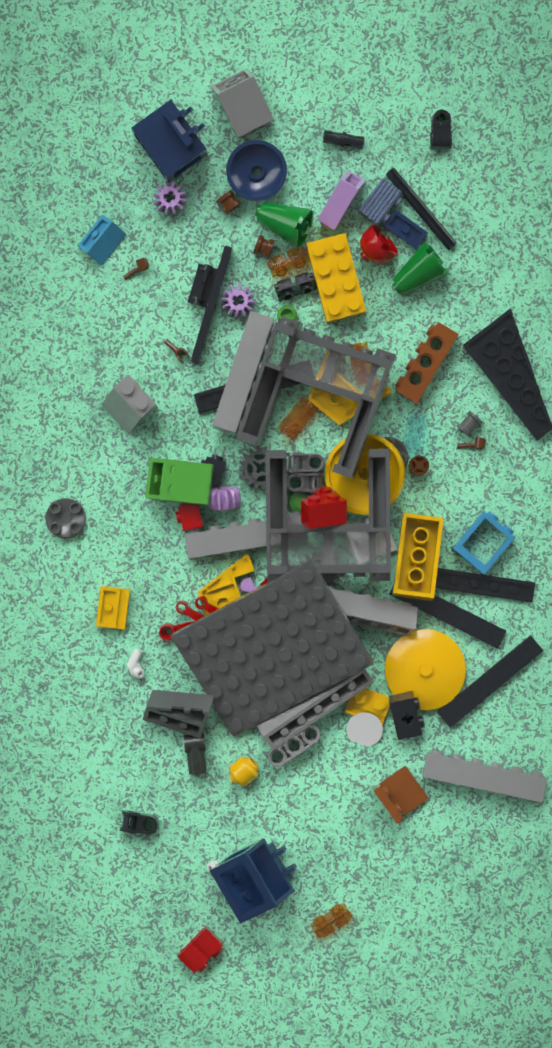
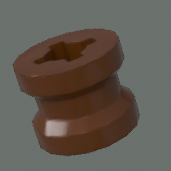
(228, 202)
(263, 247)
(418, 462)

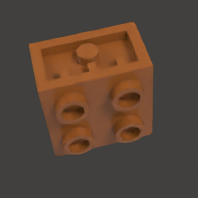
(400, 793)

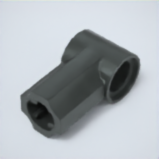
(195, 754)

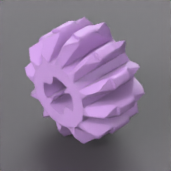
(165, 193)
(236, 294)
(224, 498)

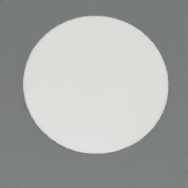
(364, 729)

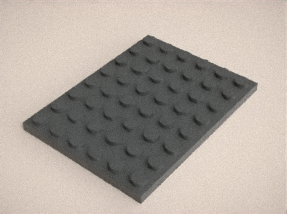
(272, 648)

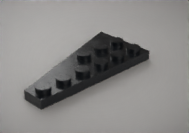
(507, 366)

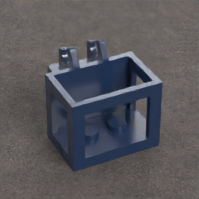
(170, 140)
(254, 879)

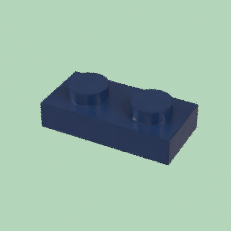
(405, 229)

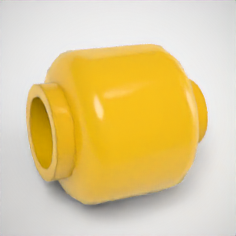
(243, 771)

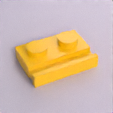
(112, 607)
(368, 702)

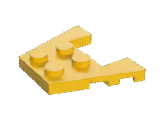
(336, 407)
(224, 588)

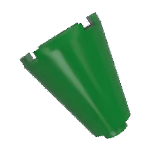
(286, 221)
(420, 270)

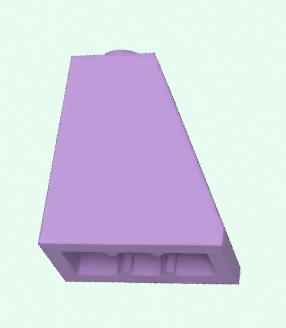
(340, 200)

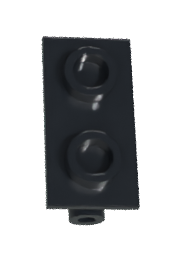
(304, 284)
(202, 285)

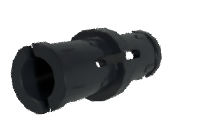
(343, 139)

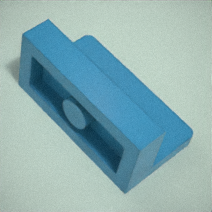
(102, 239)

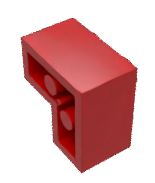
(323, 509)

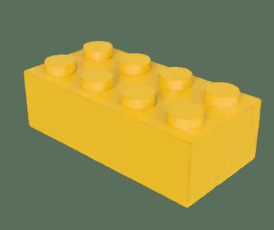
(336, 278)
(417, 556)

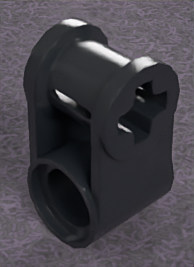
(441, 133)
(137, 822)

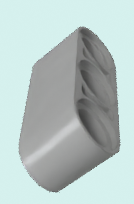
(289, 754)

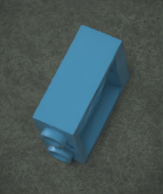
(469, 557)

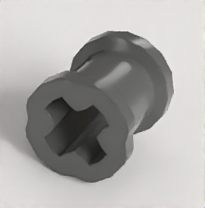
(469, 424)

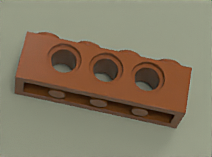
(447, 338)

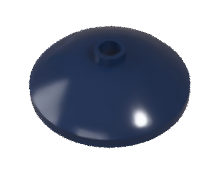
(260, 156)

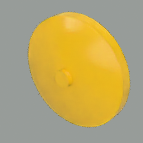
(356, 489)
(428, 666)

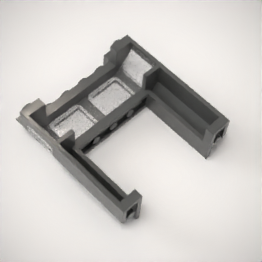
(323, 366)
(332, 548)

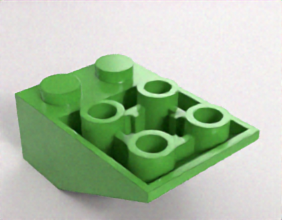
(179, 481)

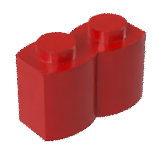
(200, 950)

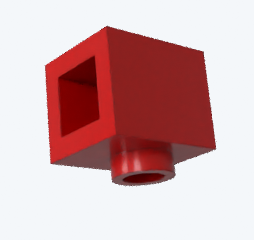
(189, 516)

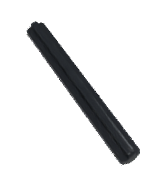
(421, 209)

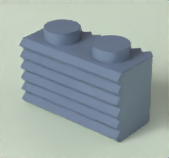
(380, 202)

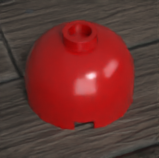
(377, 247)

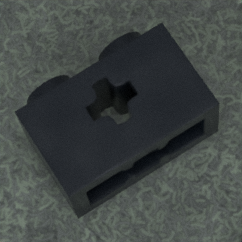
(406, 726)

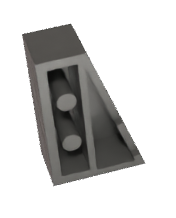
(179, 711)

